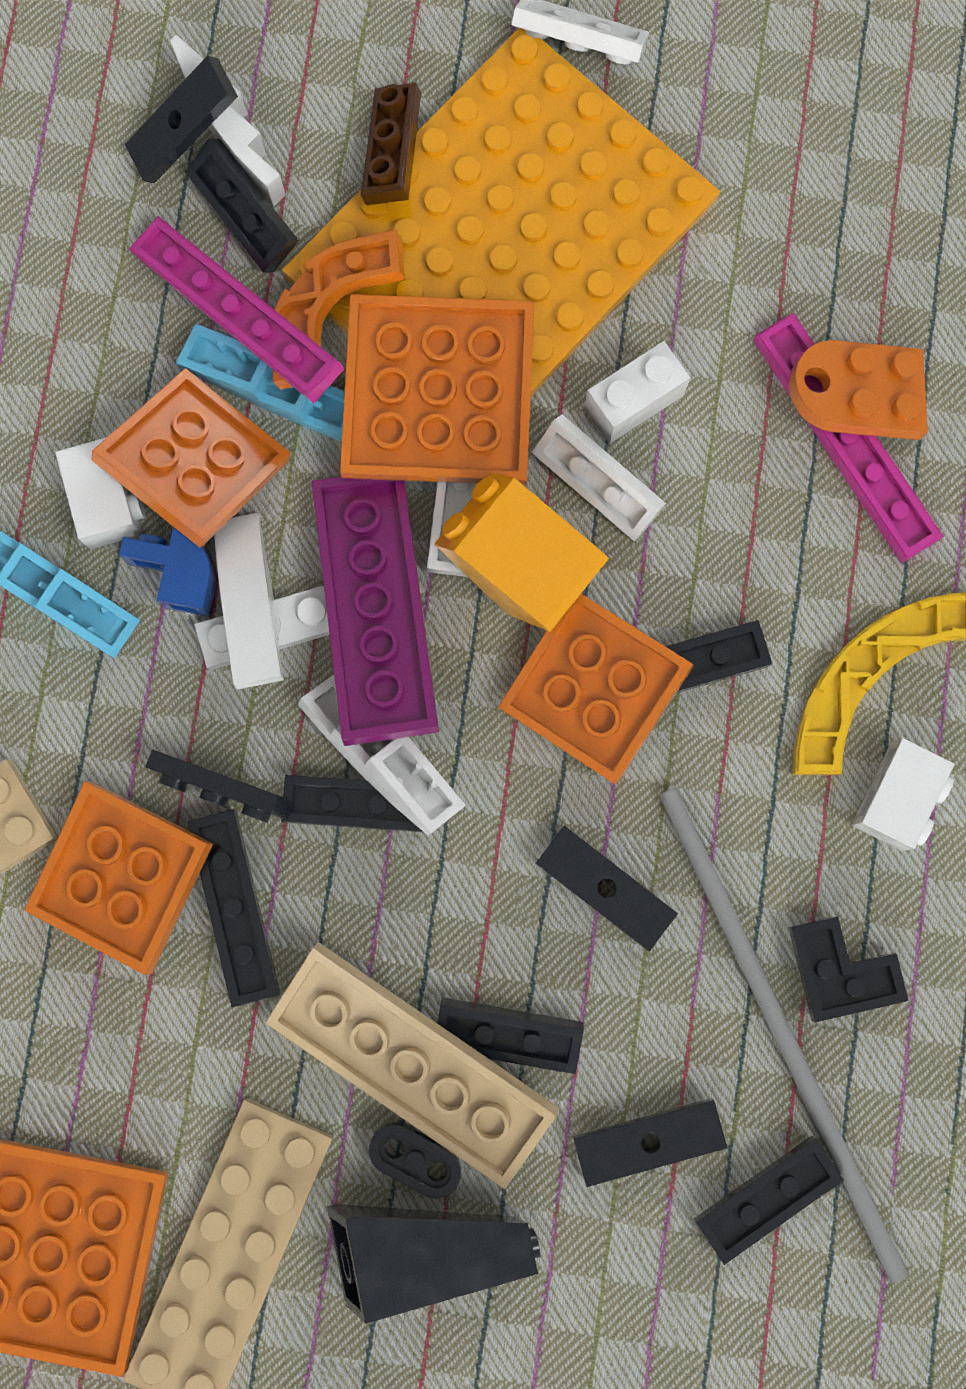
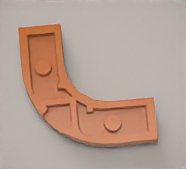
(336, 273)

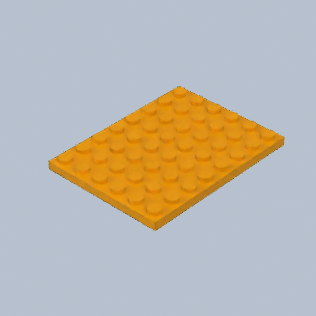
(530, 195)

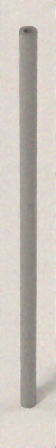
(784, 1037)

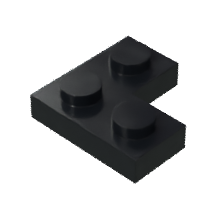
(835, 984)

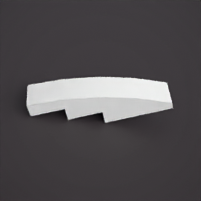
(236, 133)
(247, 602)
(390, 766)

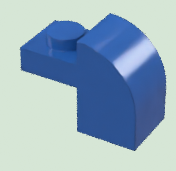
(187, 575)

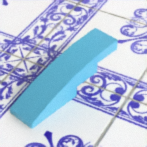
(238, 371)
(64, 597)

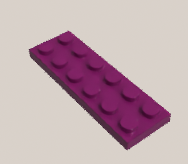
(374, 610)

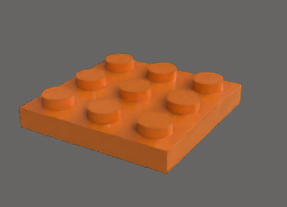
(191, 457)
(596, 687)
(118, 877)

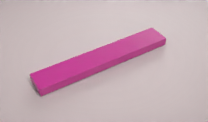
(237, 310)
(858, 457)

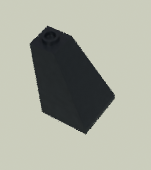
(421, 1257)

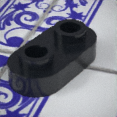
(413, 1163)

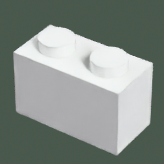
(636, 392)
(98, 503)
(904, 795)

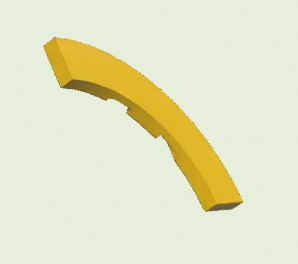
(858, 667)

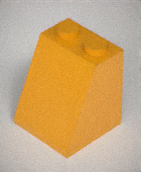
(520, 551)

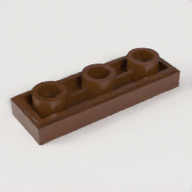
(391, 144)

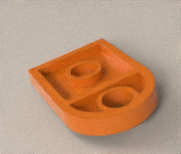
(865, 389)

